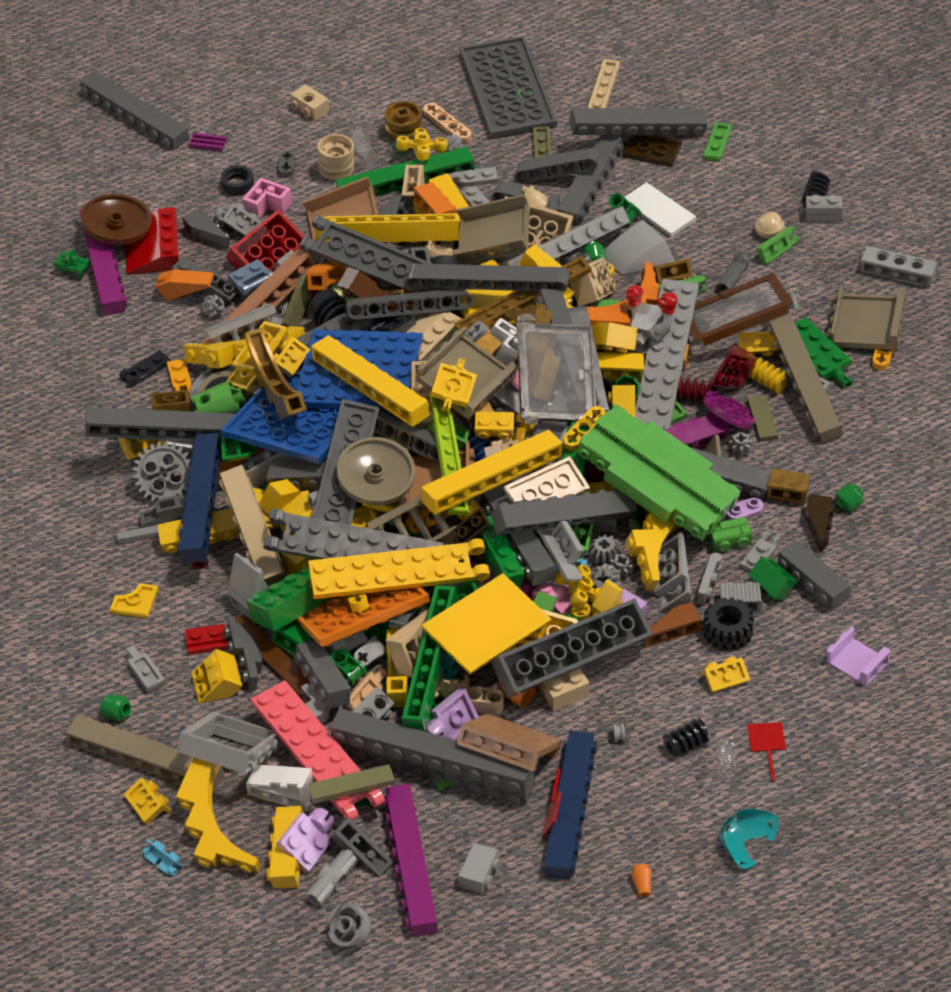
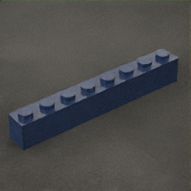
(200, 498)
(572, 785)

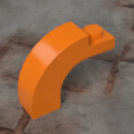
(324, 274)

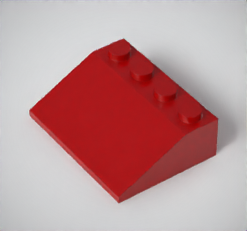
(266, 242)
(159, 248)

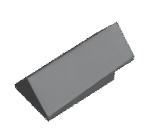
(673, 572)

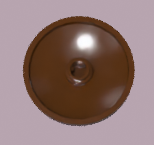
(116, 219)

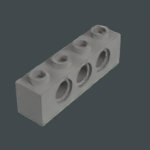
(898, 266)

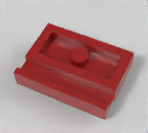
(205, 639)

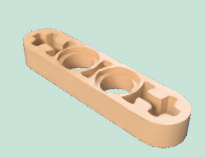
(449, 122)

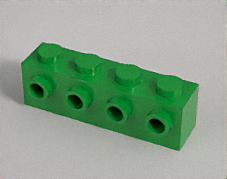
(500, 556)

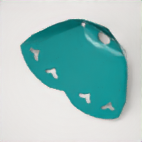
(747, 825)

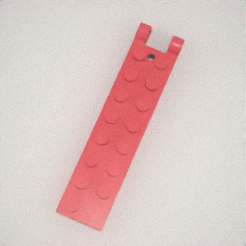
(310, 742)

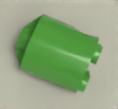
(220, 399)

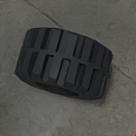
(728, 636)

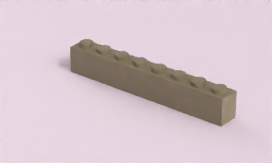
(805, 378)
(131, 749)

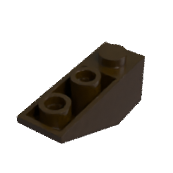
(817, 518)
(469, 529)

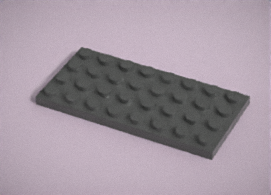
(497, 75)

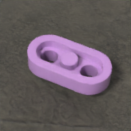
(746, 509)

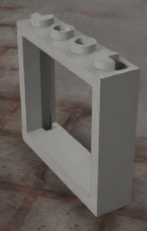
(194, 742)

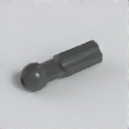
(733, 272)

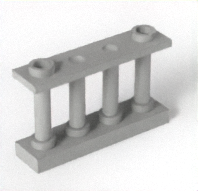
(231, 326)

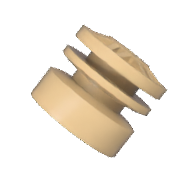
(335, 156)

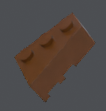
(358, 285)

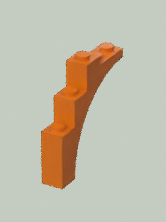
(621, 312)

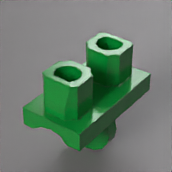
(70, 262)

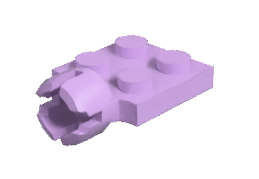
(451, 714)
(307, 838)

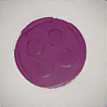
(729, 410)

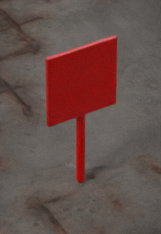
(767, 738)
(551, 813)

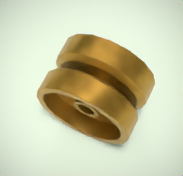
(402, 118)

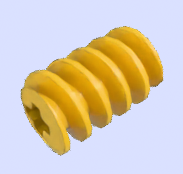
(769, 376)

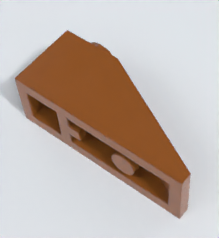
(675, 624)

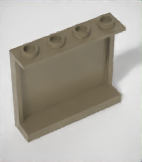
(493, 230)
(867, 320)
(490, 372)

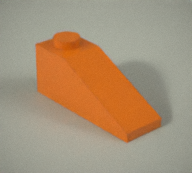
(182, 282)

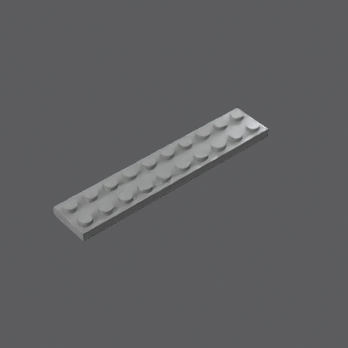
(666, 359)

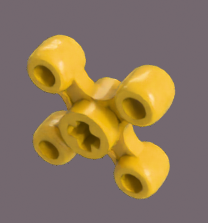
(421, 144)
(580, 589)

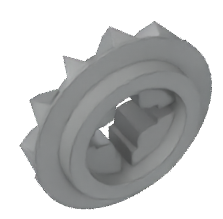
(607, 570)

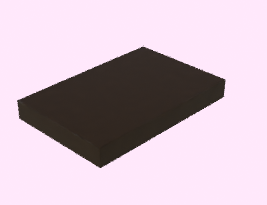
(652, 149)

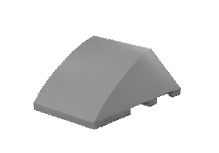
(635, 247)

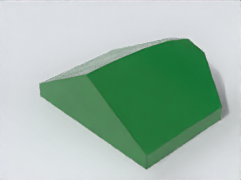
(236, 450)

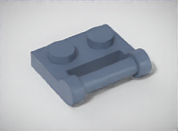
(249, 277)

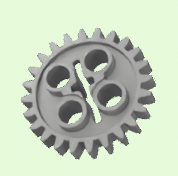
(156, 455)

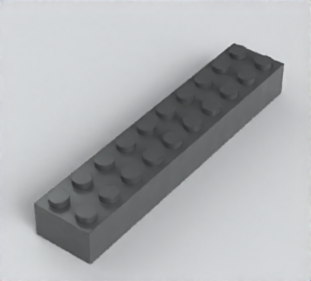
(430, 756)

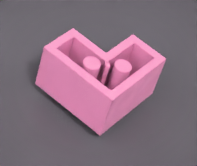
(266, 196)

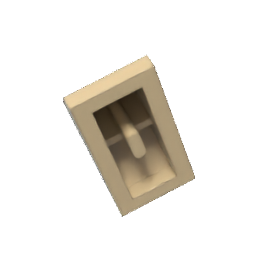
(413, 177)

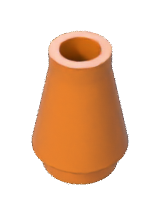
(642, 879)

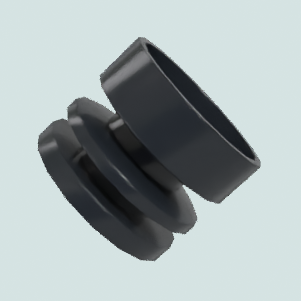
(325, 306)

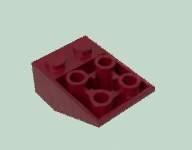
(734, 369)

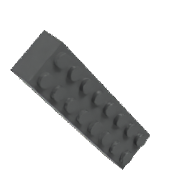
(571, 648)

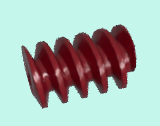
(694, 389)

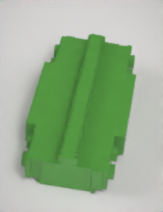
(658, 471)

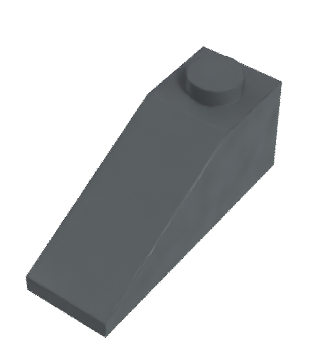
(369, 854)

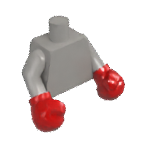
(648, 318)

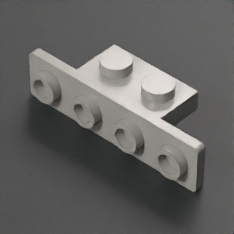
(564, 549)

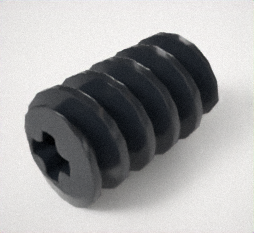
(817, 185)
(686, 737)

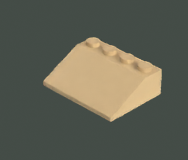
(546, 224)
(436, 329)

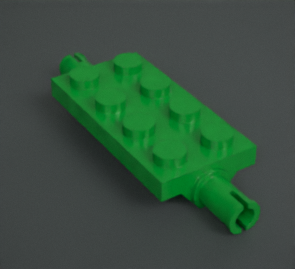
(825, 355)

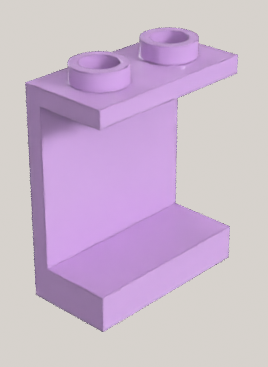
(856, 658)

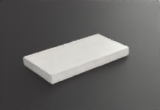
(660, 210)

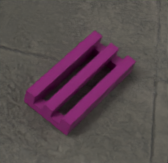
(207, 142)

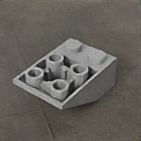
(244, 583)

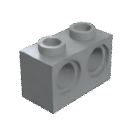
(368, 706)

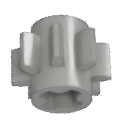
(454, 142)
(218, 215)
(212, 305)
(740, 444)
(622, 564)

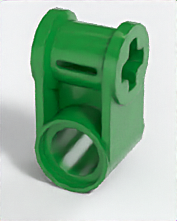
(630, 209)
(348, 666)

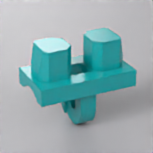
(451, 666)

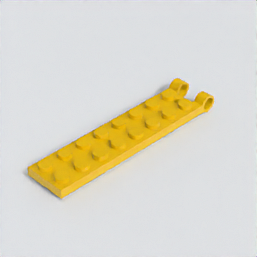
(396, 570)

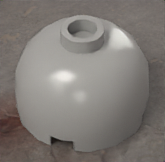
(349, 925)

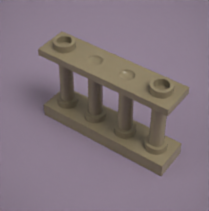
(412, 508)

